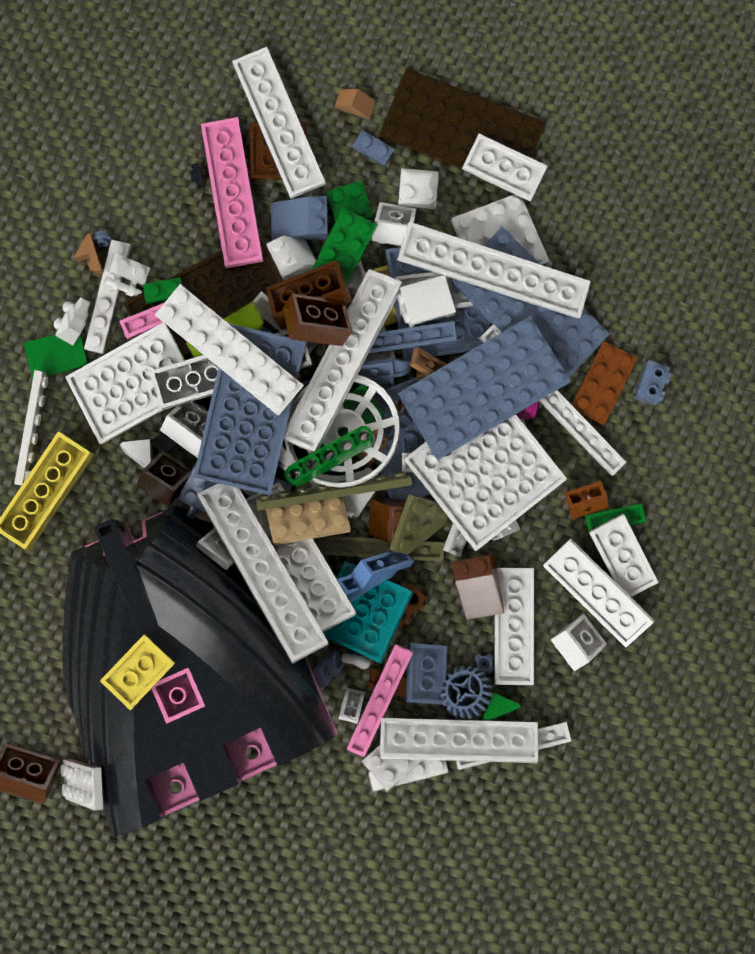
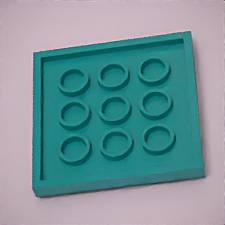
(375, 618)

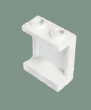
(426, 301)

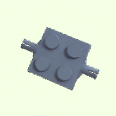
(189, 493)

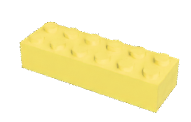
(44, 491)

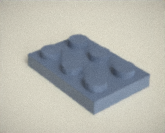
(426, 674)

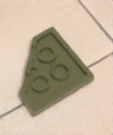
(417, 523)

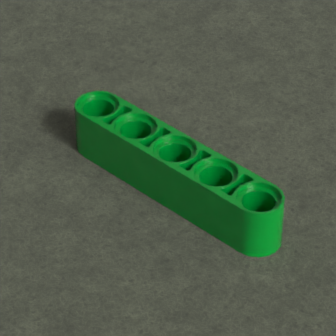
(320, 456)

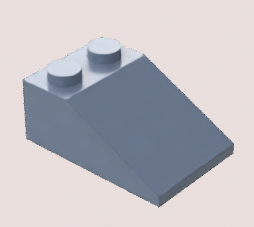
(300, 218)

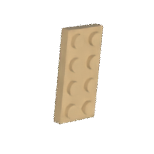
(307, 520)

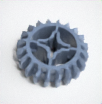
(464, 698)

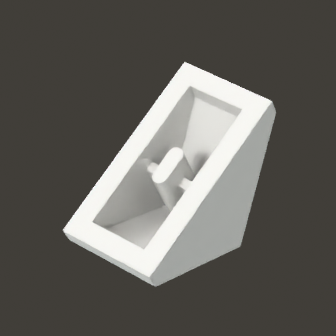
(139, 451)
(351, 705)

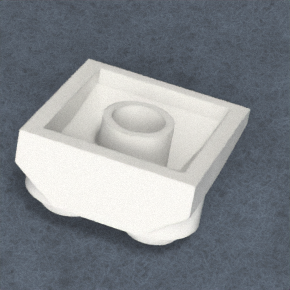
(418, 188)

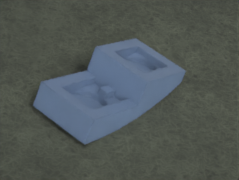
(328, 667)

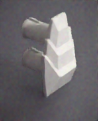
(73, 320)

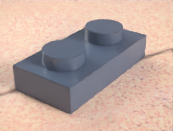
(373, 148)

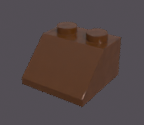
(385, 517)

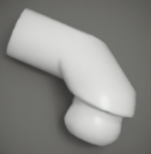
(360, 661)

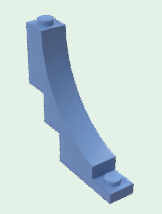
(373, 572)

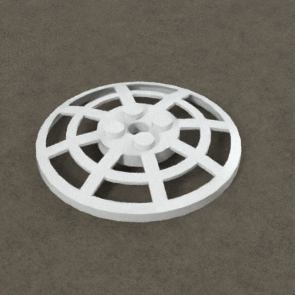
(351, 420)

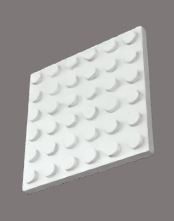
(488, 479)

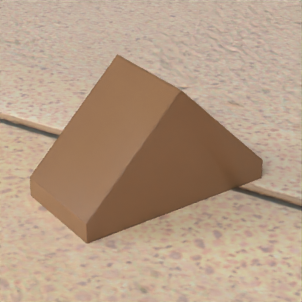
(355, 102)

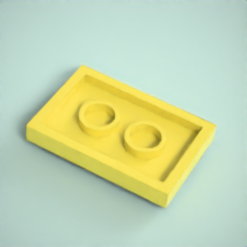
(137, 672)

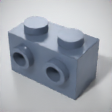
(652, 383)

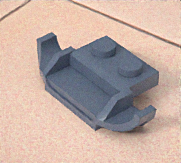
(384, 371)

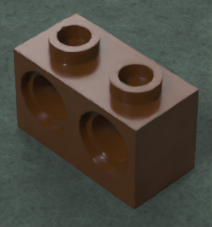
(412, 607)

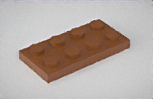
(603, 383)

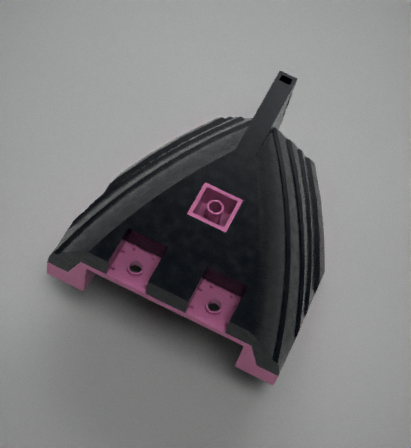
(218, 699)

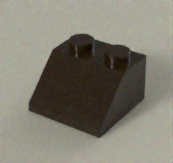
(164, 478)

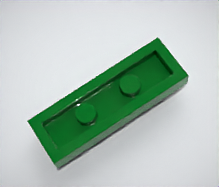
(633, 514)

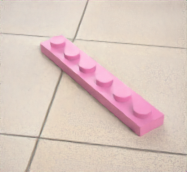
(379, 700)

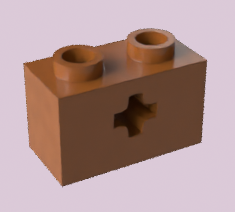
(586, 500)

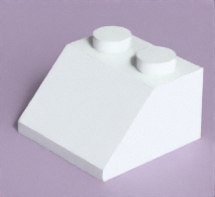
(392, 223)
(291, 256)
(579, 642)

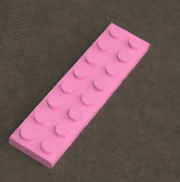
(232, 192)

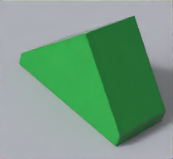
(498, 706)

